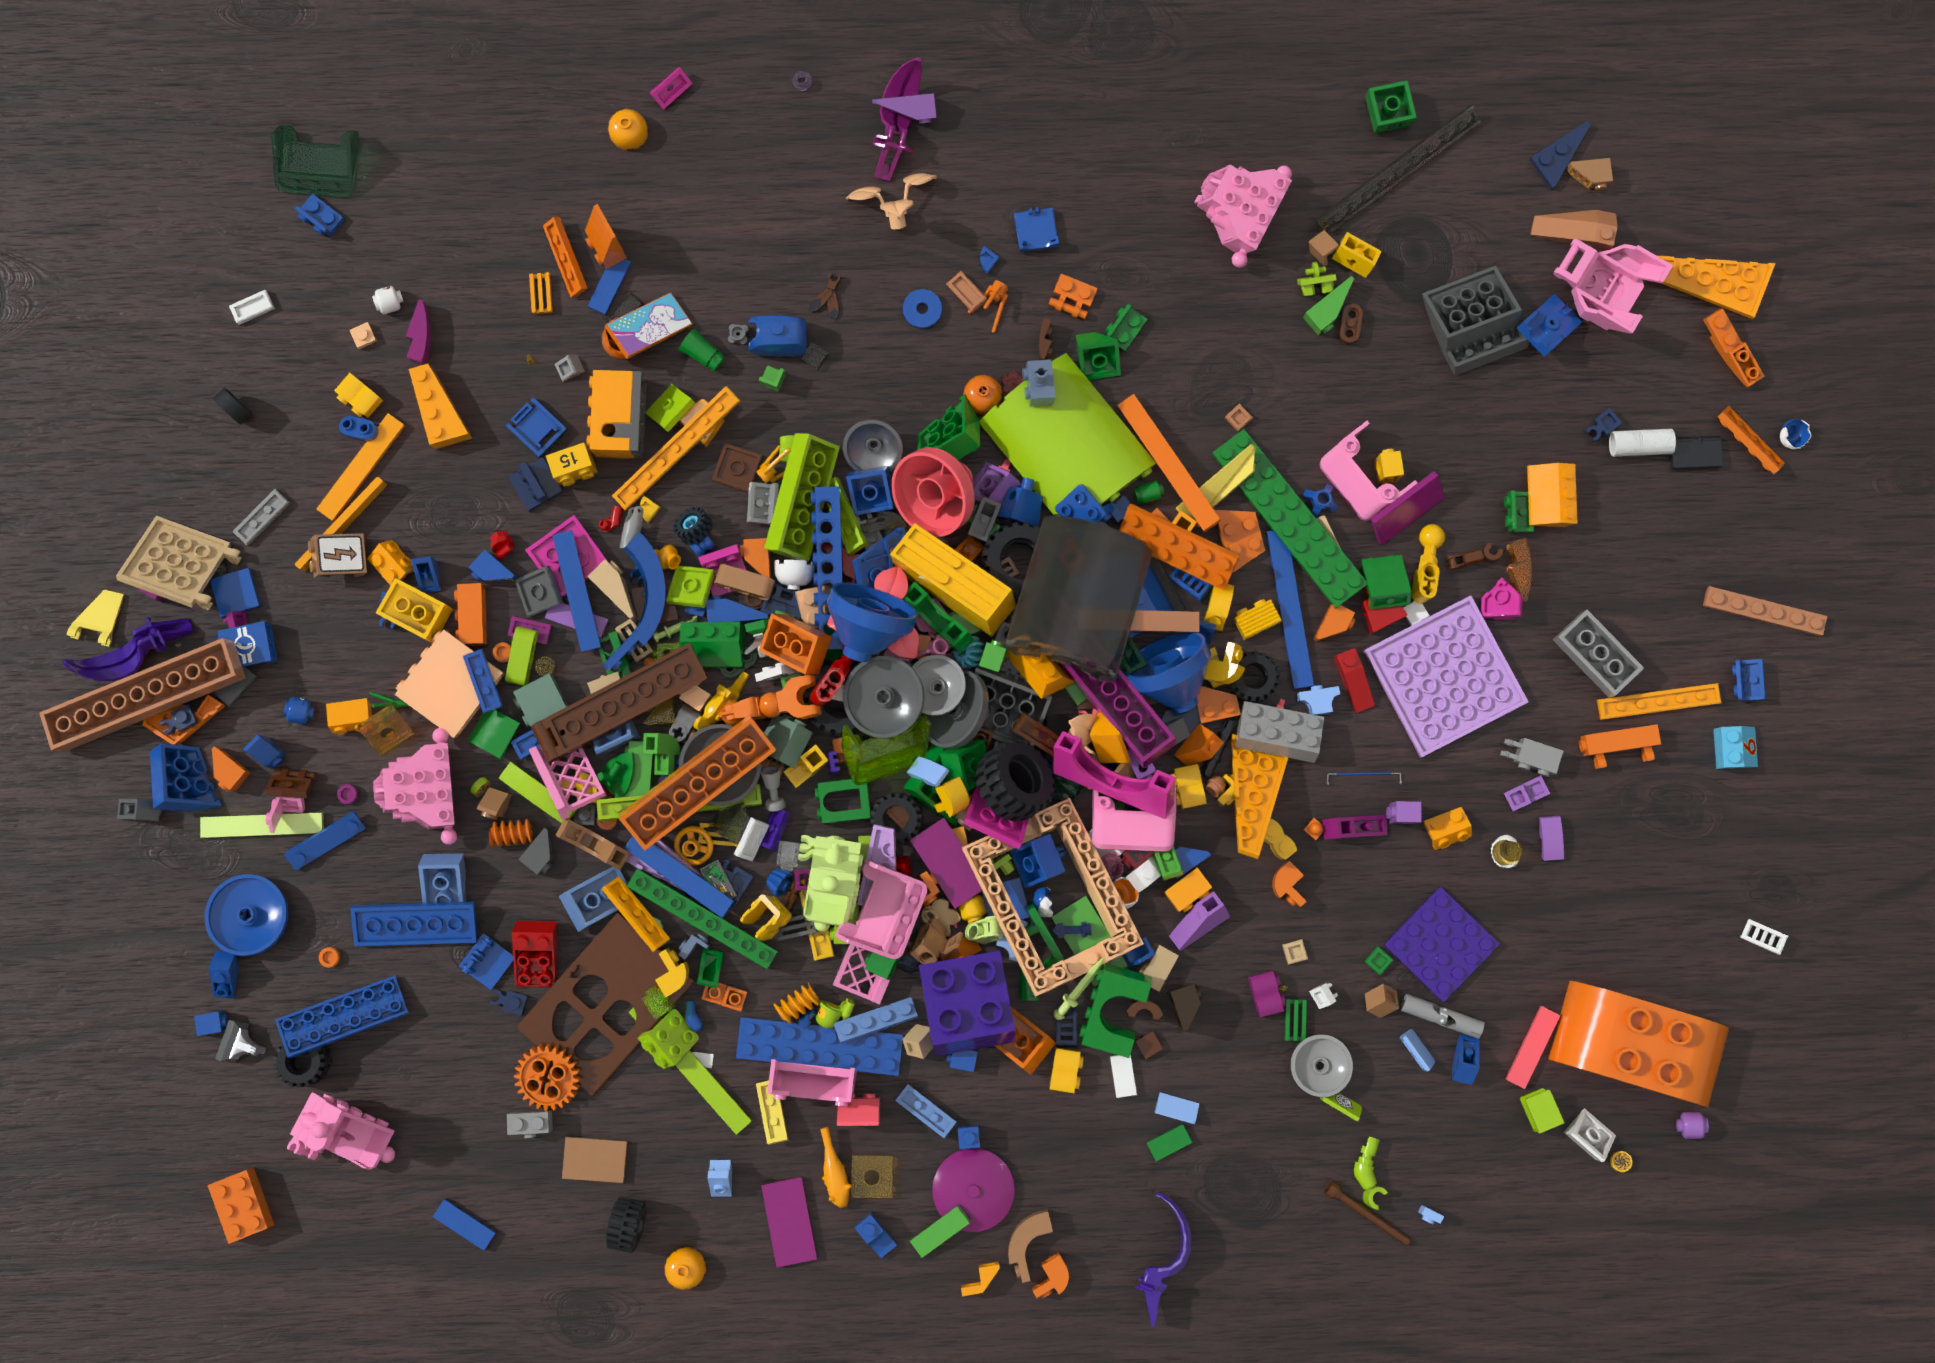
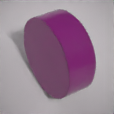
(347, 794)

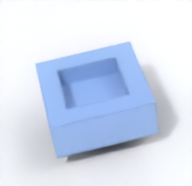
(1430, 1215)

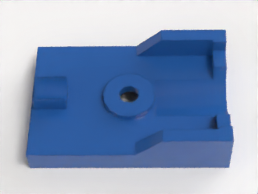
(1549, 325)

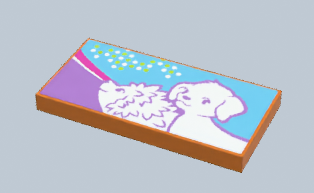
(648, 325)

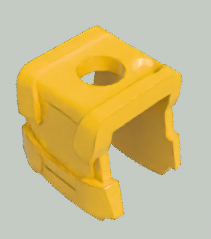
(780, 918)

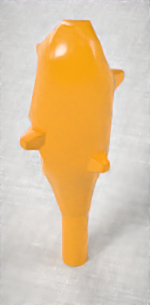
(834, 1173)

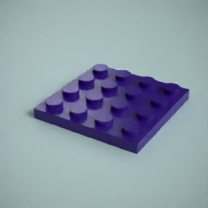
(1441, 944)

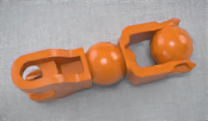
(773, 704)

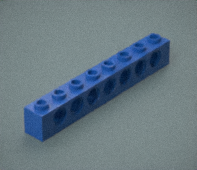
(832, 496)

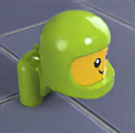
(831, 1013)

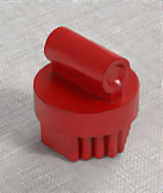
(501, 544)

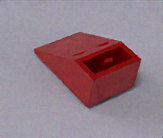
(535, 953)

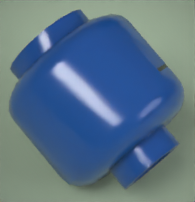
(298, 710)

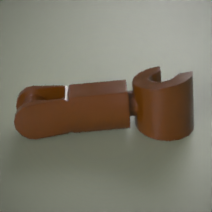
(1474, 557)

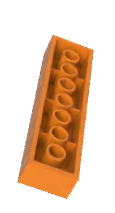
(697, 782)

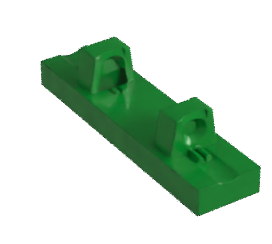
(1038, 925)

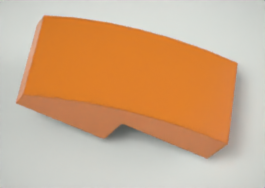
(725, 996)

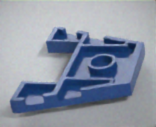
(876, 558)

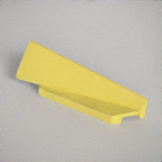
(1226, 479)

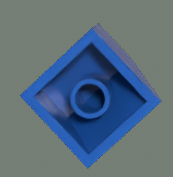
(870, 490)

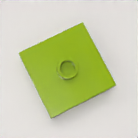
(670, 407)
(690, 586)

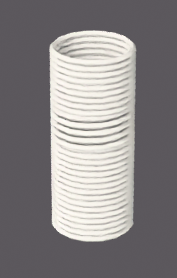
(1644, 441)

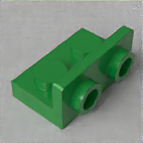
(1126, 326)

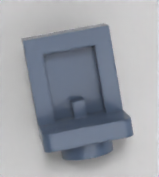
(689, 945)

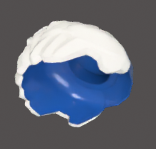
(1795, 434)
(1042, 902)

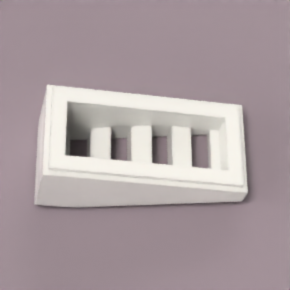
(1782, 937)

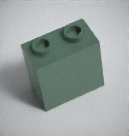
(539, 699)
(788, 738)

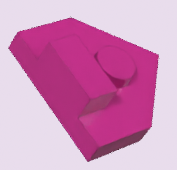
(1502, 602)

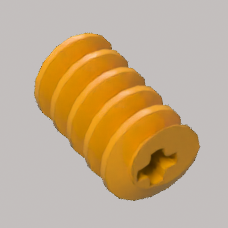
(797, 1003)

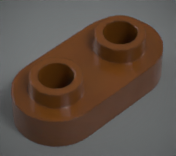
(1350, 324)

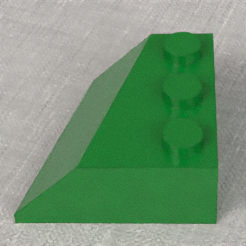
(954, 433)
(927, 794)

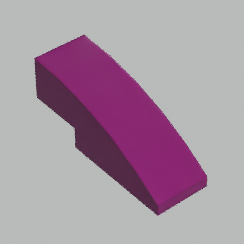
(420, 334)

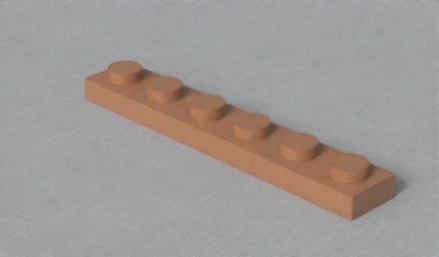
(1765, 611)

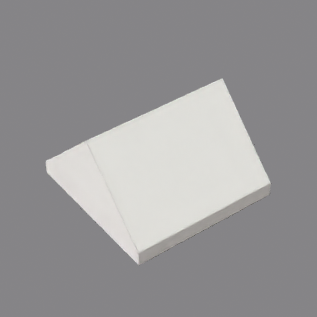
(1591, 1135)

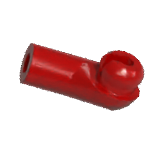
(613, 521)

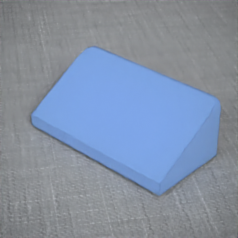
(1417, 1050)
(1177, 1108)

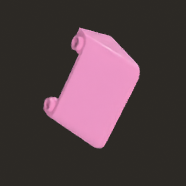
(886, 913)

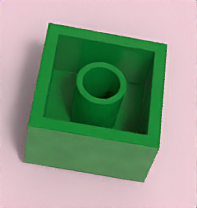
(1390, 106)

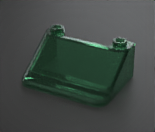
(314, 166)

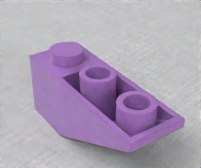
(1199, 921)

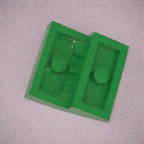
(494, 732)

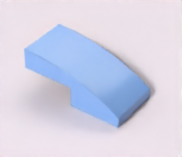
(928, 771)

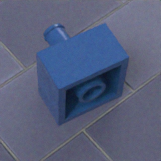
(1038, 860)

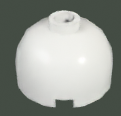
(794, 573)

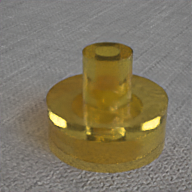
(550, 666)

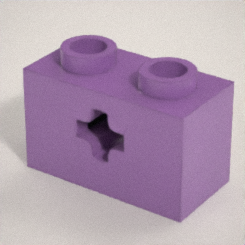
(1404, 812)

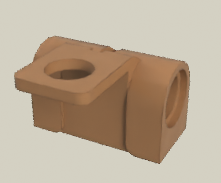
(932, 942)

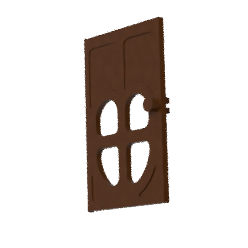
(629, 971)

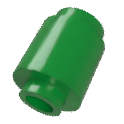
(1149, 492)

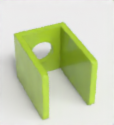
(1541, 1110)

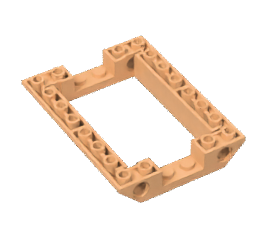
(1096, 879)

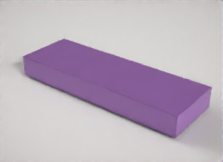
(562, 615)

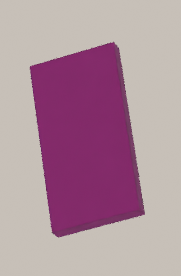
(1407, 508)
(947, 862)
(789, 1221)

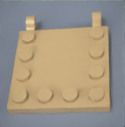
(176, 562)

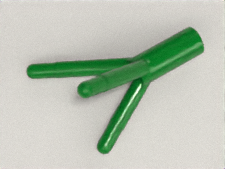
(396, 703)

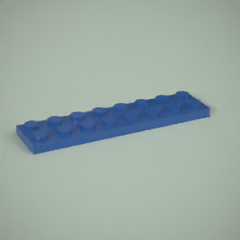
(818, 1046)

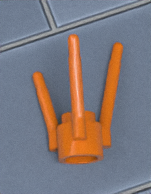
(996, 292)

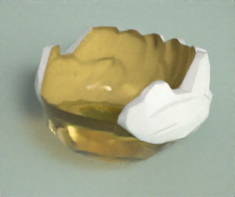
(1506, 851)

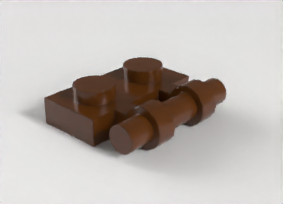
(290, 783)

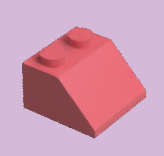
(861, 1112)

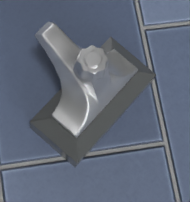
(237, 1043)

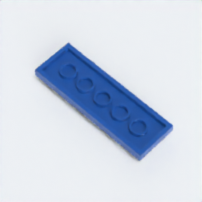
(414, 923)

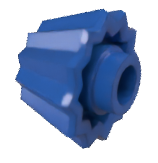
(779, 882)

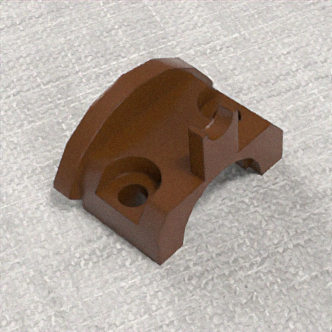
(1151, 1006)

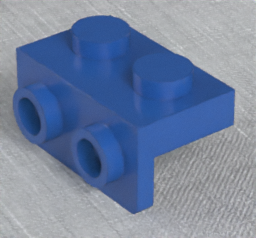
(1749, 680)

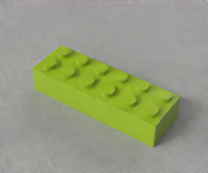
(807, 467)

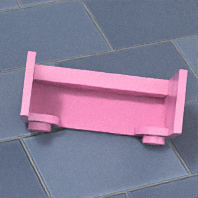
(1353, 483)
(1130, 828)
(811, 1082)

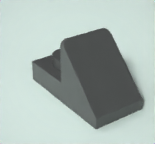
(984, 518)

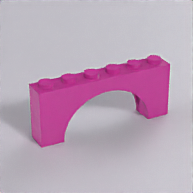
(1151, 794)

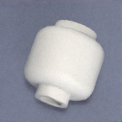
(387, 300)

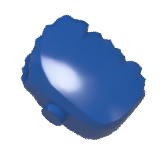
(779, 336)

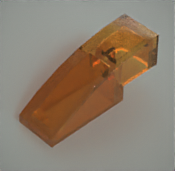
(1521, 569)

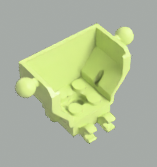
(832, 879)

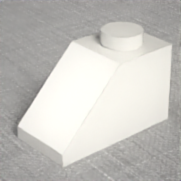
(1144, 874)

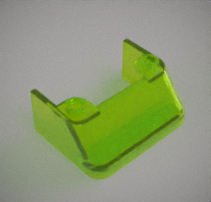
(884, 756)

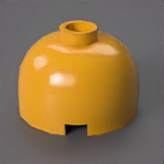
(628, 129)
(685, 1268)

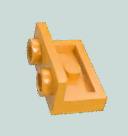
(390, 561)
(1448, 828)

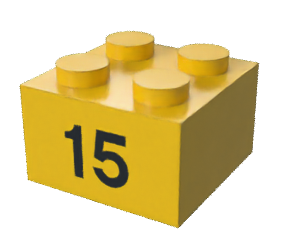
(572, 464)

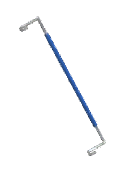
(1361, 774)

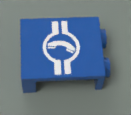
(253, 642)

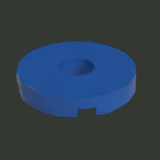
(917, 298)

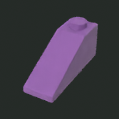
(915, 107)

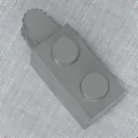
(1534, 755)

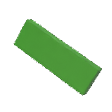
(940, 1231)

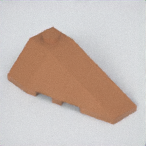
(1591, 227)

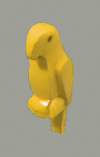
(717, 702)

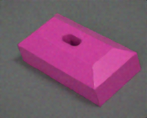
(679, 83)

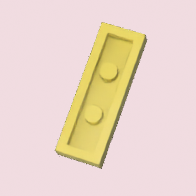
(772, 1115)

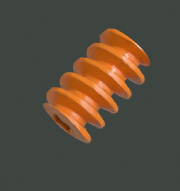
(511, 833)

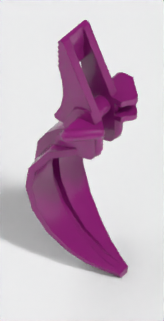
(902, 83)

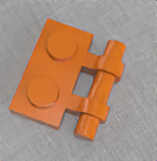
(1075, 291)

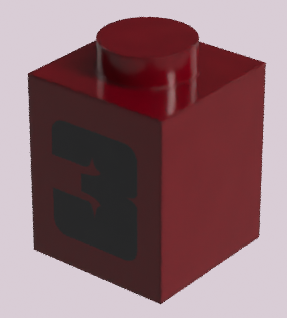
(1135, 858)

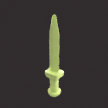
(1071, 1000)

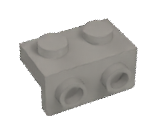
(761, 502)

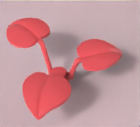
(895, 583)

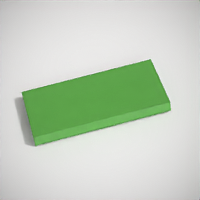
(1084, 912)

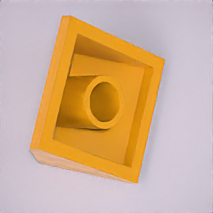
(1108, 741)

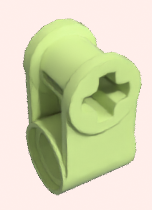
(984, 930)

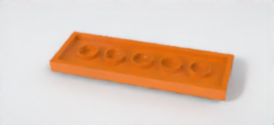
(1180, 547)

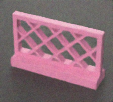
(553, 786)
(877, 987)

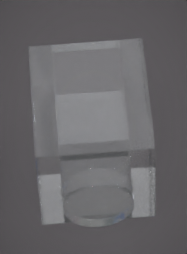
(788, 855)

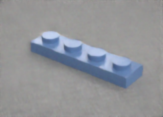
(875, 1020)

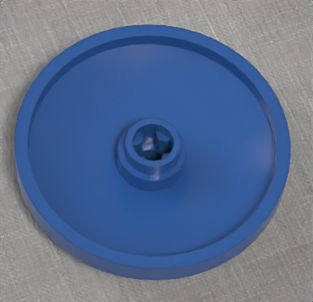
(228, 912)

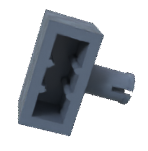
(1040, 382)

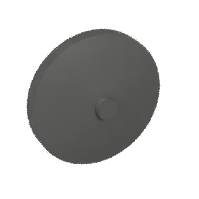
(883, 696)
(963, 722)
(700, 741)

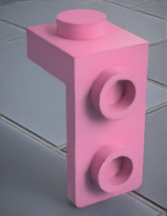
(280, 805)

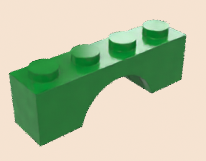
(937, 619)

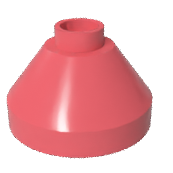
(933, 491)

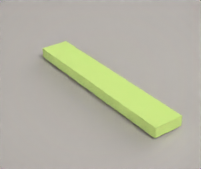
(256, 825)

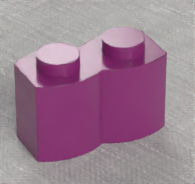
(1266, 993)

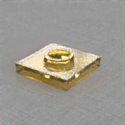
(386, 718)
(882, 1165)

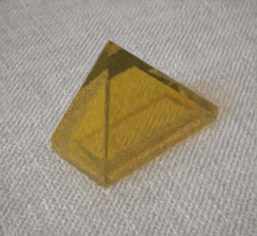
(662, 714)

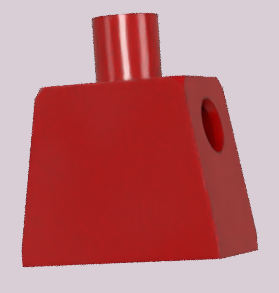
(1380, 618)

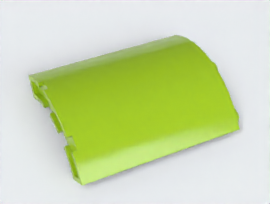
(1068, 441)

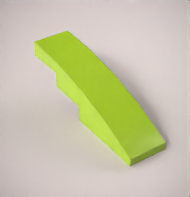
(531, 789)

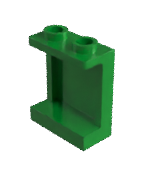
(1386, 581)

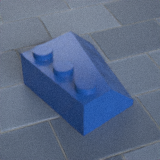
(181, 779)

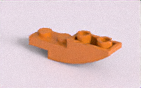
(1732, 350)

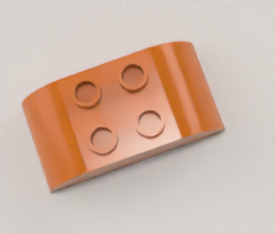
(1639, 1043)

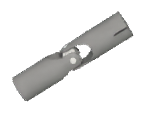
(1437, 1014)

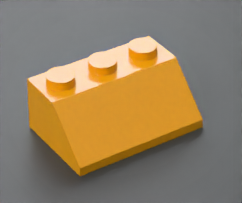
(1552, 495)
(1041, 673)

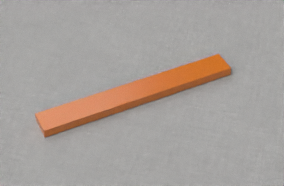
(1169, 463)

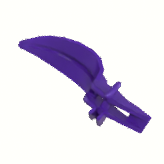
(128, 658)
(1153, 1276)

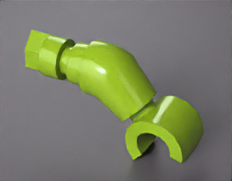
(1364, 1173)

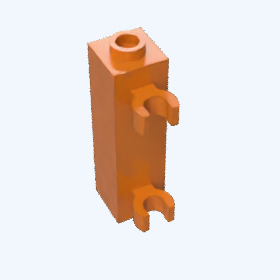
(1620, 740)

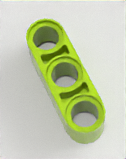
(521, 656)

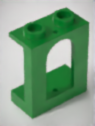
(848, 815)

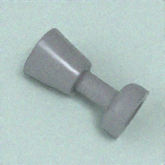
(771, 779)

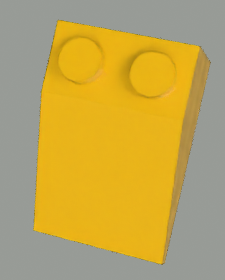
(414, 610)

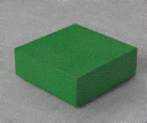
(1378, 960)

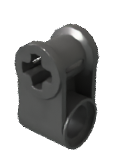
(684, 721)

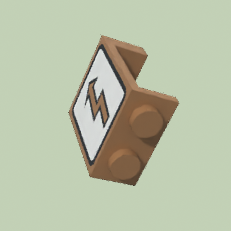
(337, 554)

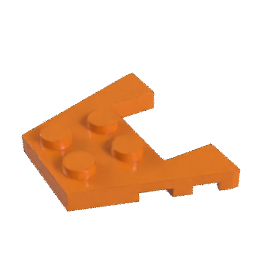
(1240, 534)
(206, 711)

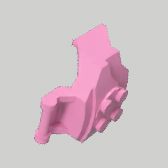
(1610, 282)

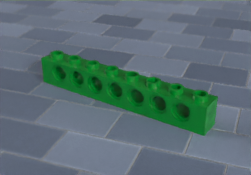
(703, 918)

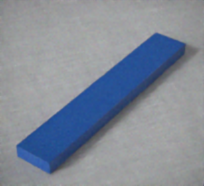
(576, 591)
(682, 877)

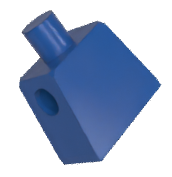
(1022, 504)

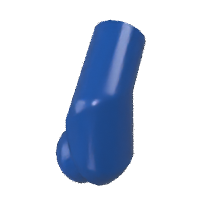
(692, 1018)

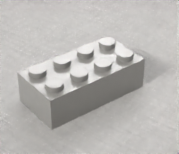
(1598, 653)
(1279, 732)

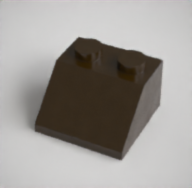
(1185, 1004)

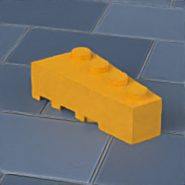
(437, 410)

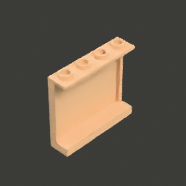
(442, 685)

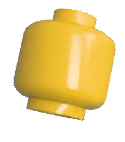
(973, 909)

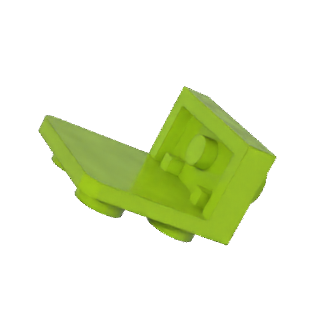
(669, 1039)

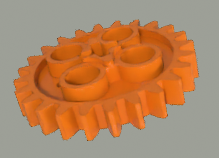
(531, 1071)

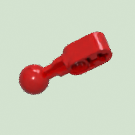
(839, 670)

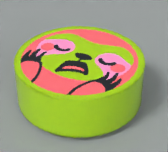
(480, 786)

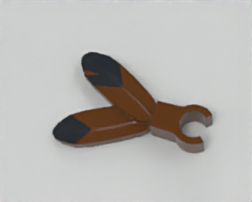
(828, 296)

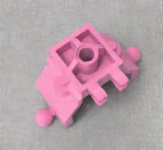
(1242, 205)
(420, 788)
(342, 1131)

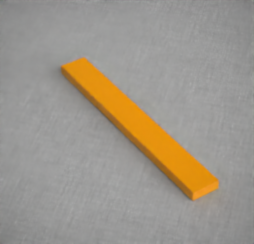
(676, 448)

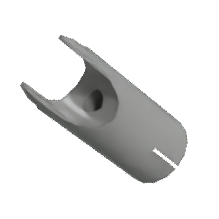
(632, 525)

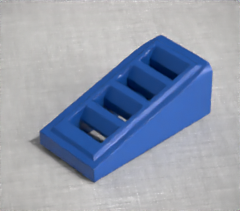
(1200, 597)

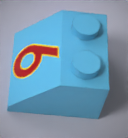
(1735, 747)

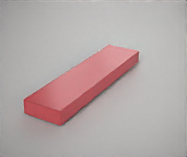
(1532, 1047)

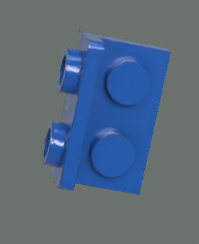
(320, 215)

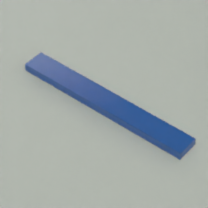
(1290, 613)

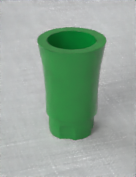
(701, 350)

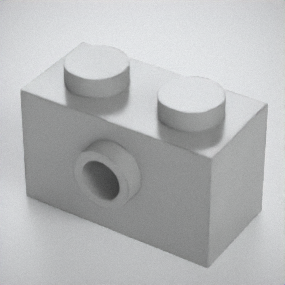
(529, 1123)

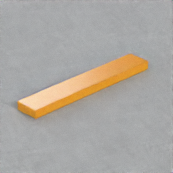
(360, 468)
(347, 516)
(1659, 701)

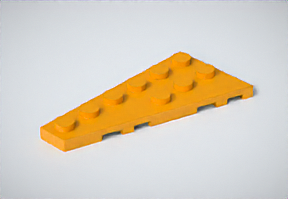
(1721, 282)
(1256, 787)

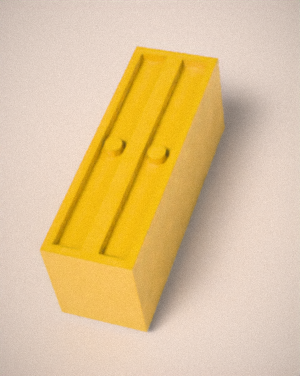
(953, 579)

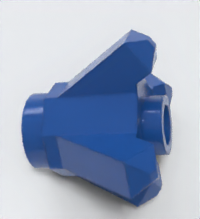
(1321, 500)

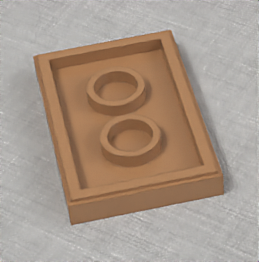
(594, 1159)

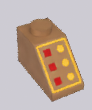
(1592, 173)

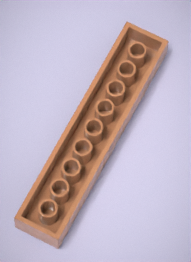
(142, 695)

